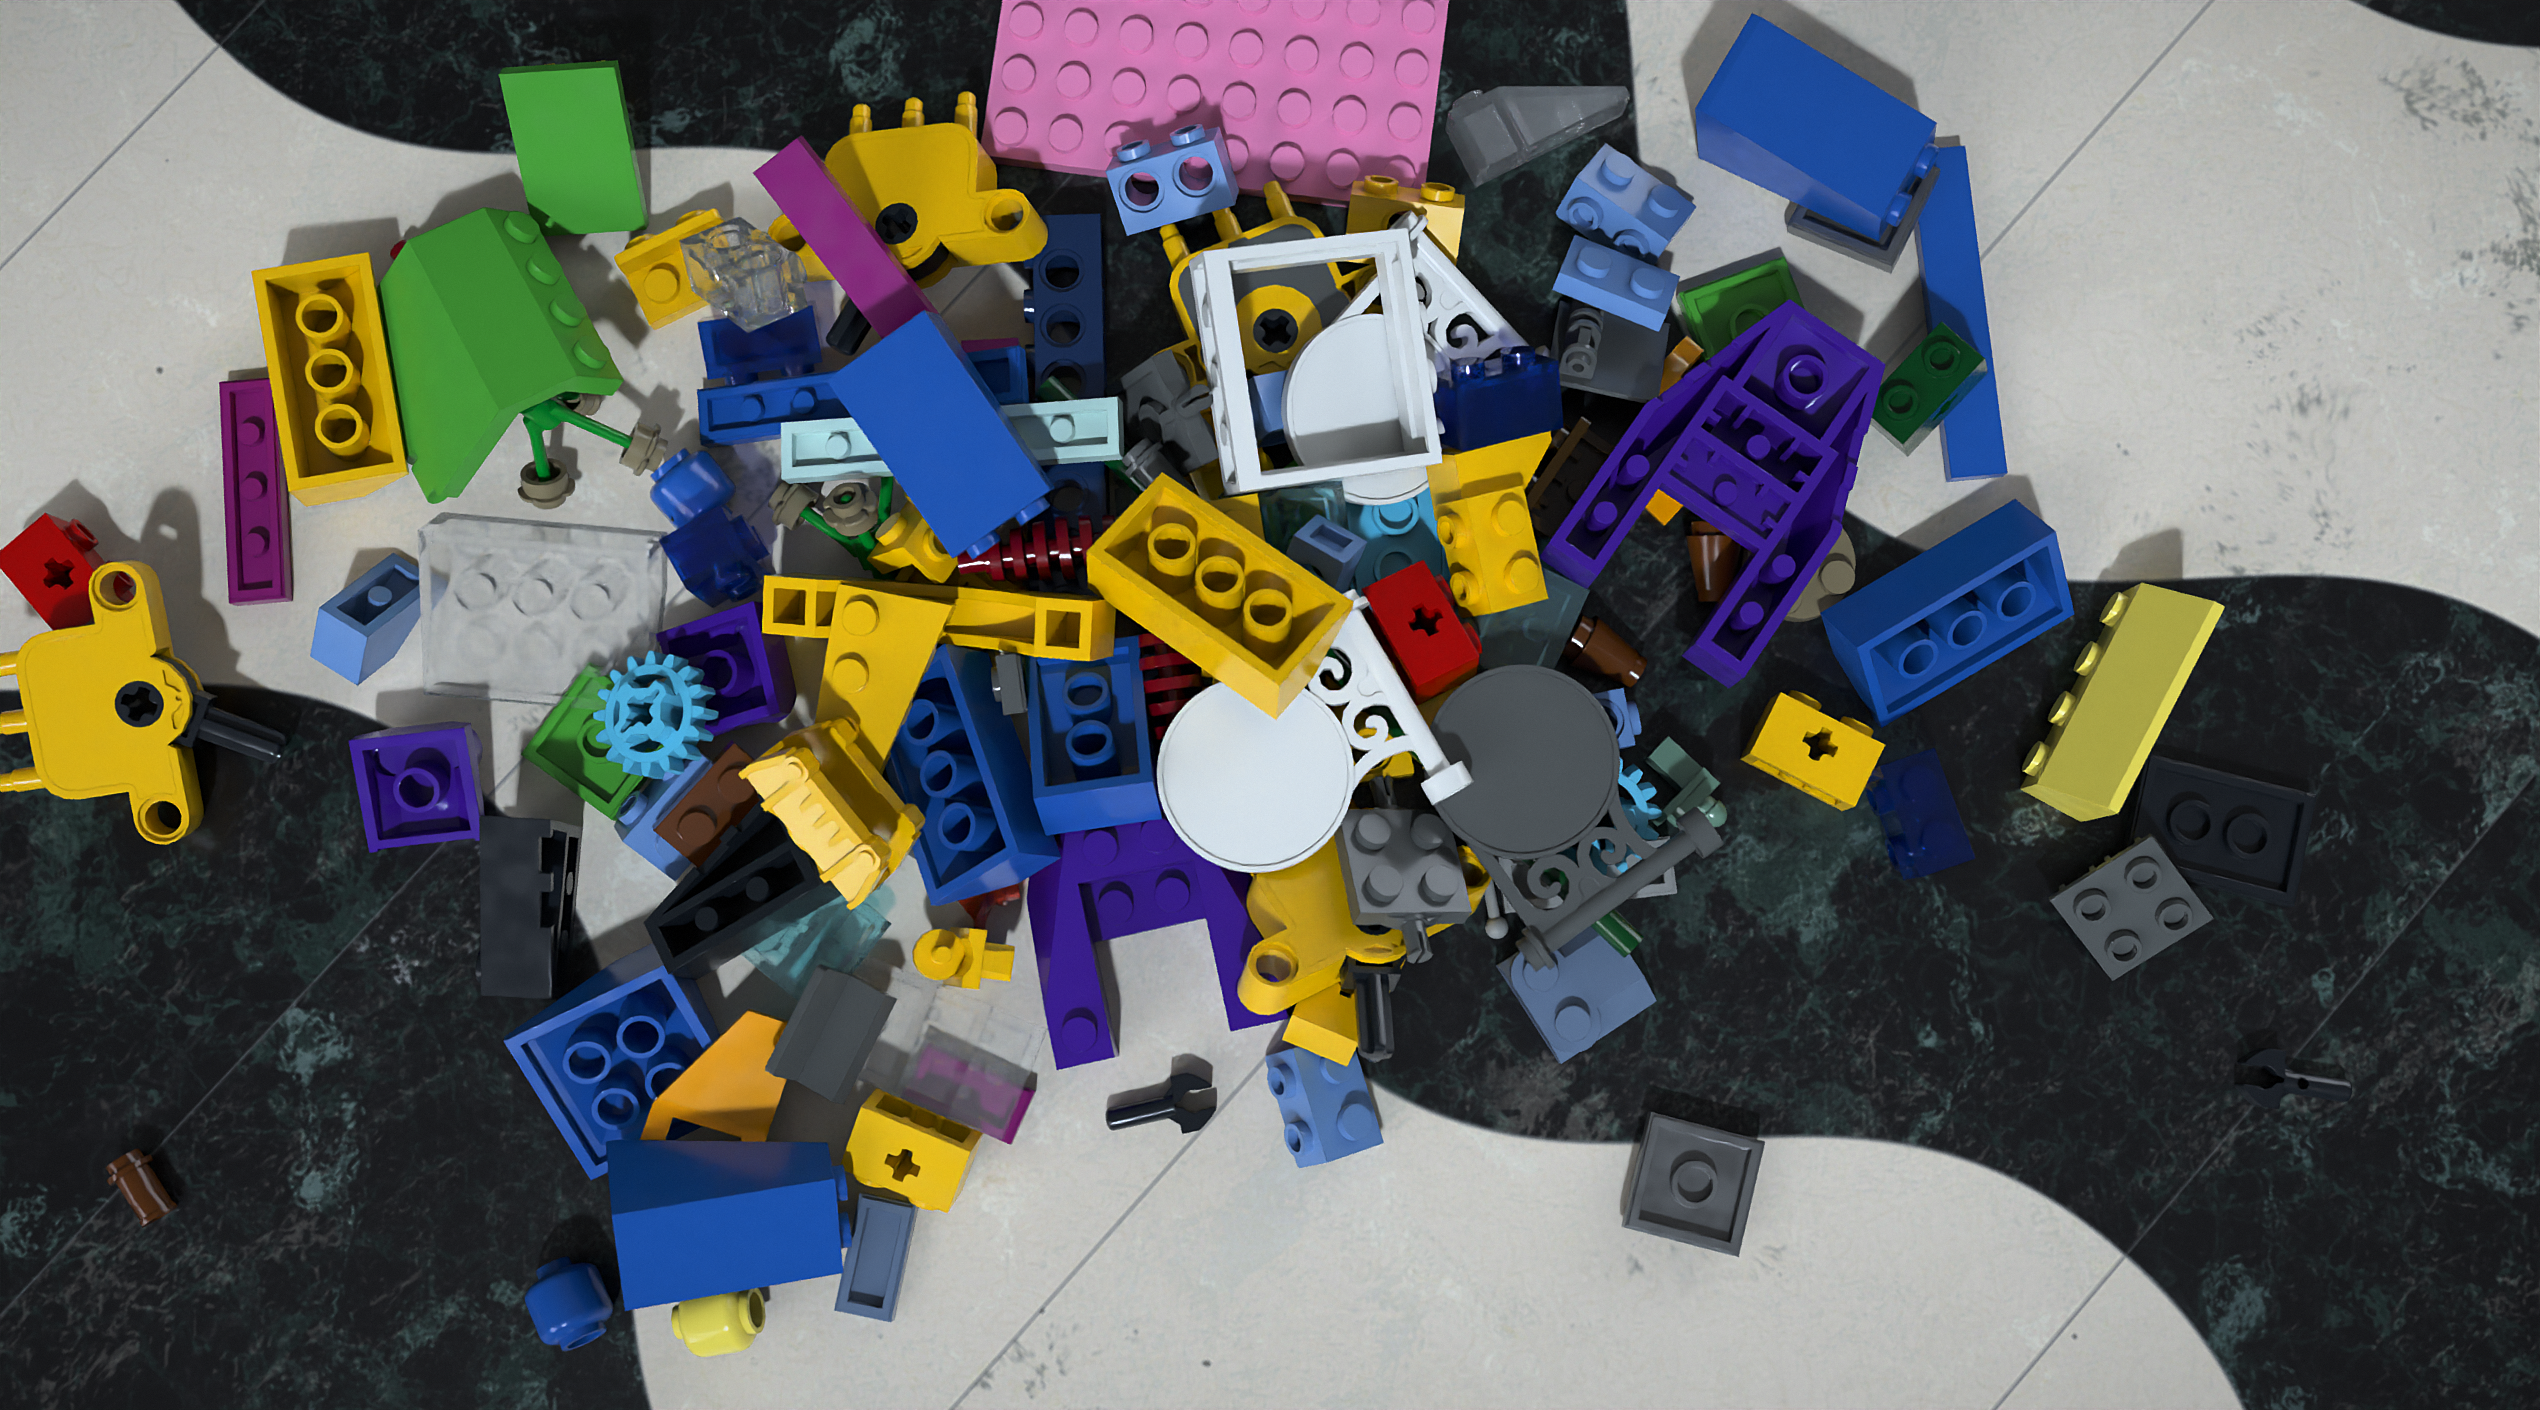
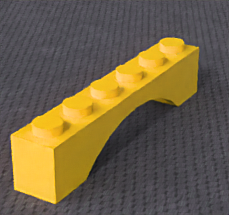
(984, 616)

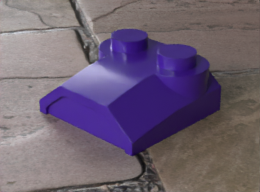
(740, 663)
(419, 784)

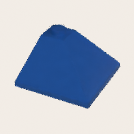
(612, 1051)

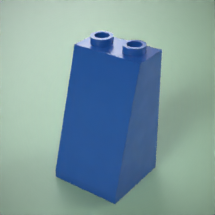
(1813, 131)
(943, 435)
(723, 1216)

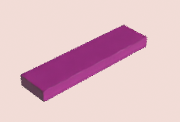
(842, 237)
(254, 495)

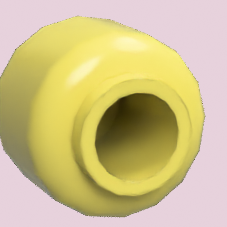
(719, 1322)

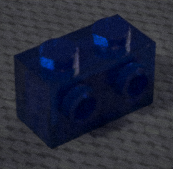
(785, 344)
(1498, 398)
(718, 557)
(1918, 815)

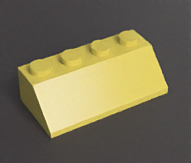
(2119, 700)

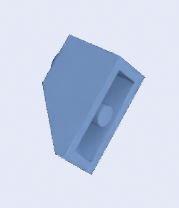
(368, 620)

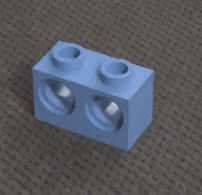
(1179, 193)

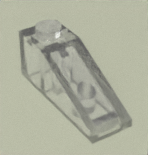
(1523, 122)

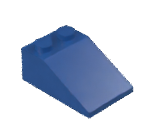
(1091, 741)

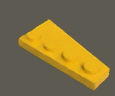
(876, 662)

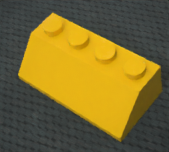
(330, 378)
(1217, 594)

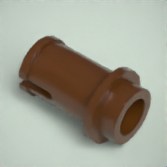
(140, 1186)

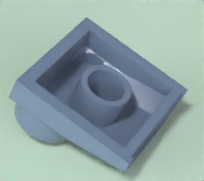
(1581, 996)

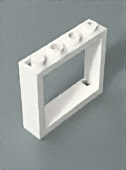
(1225, 369)

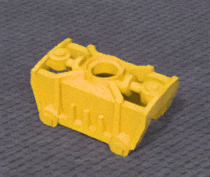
(836, 807)

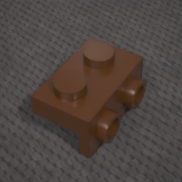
(709, 806)

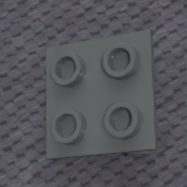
(1608, 352)
(2130, 906)

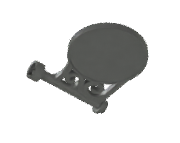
(1542, 783)

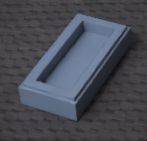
(877, 1257)

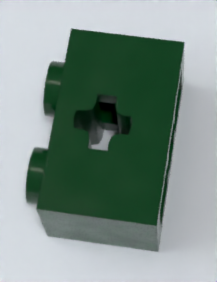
(1926, 388)

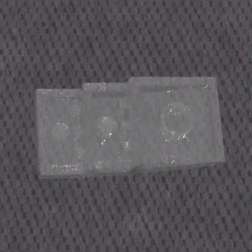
(949, 1050)

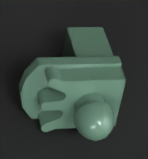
(1689, 780)

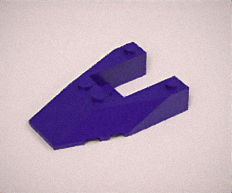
(1758, 449)
(1119, 886)

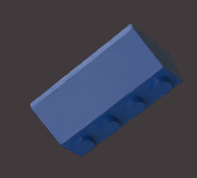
(1950, 611)
(969, 781)

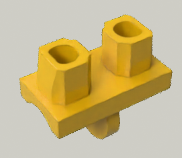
(962, 957)

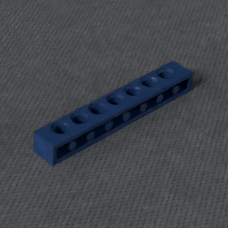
(1076, 244)

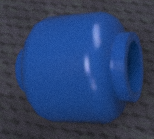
(690, 487)
(568, 1303)

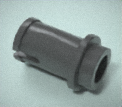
(1148, 463)

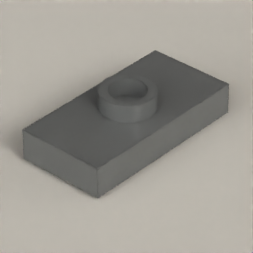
(1010, 682)

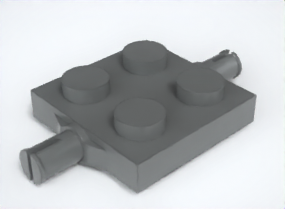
(1166, 411)
(1401, 869)

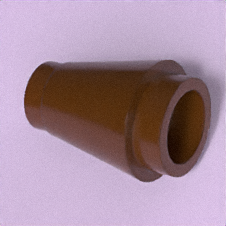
(1712, 559)
(1602, 651)

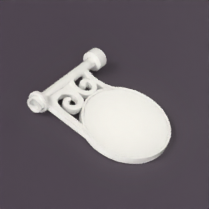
(1342, 385)
(1274, 790)

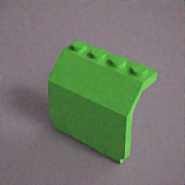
(478, 334)

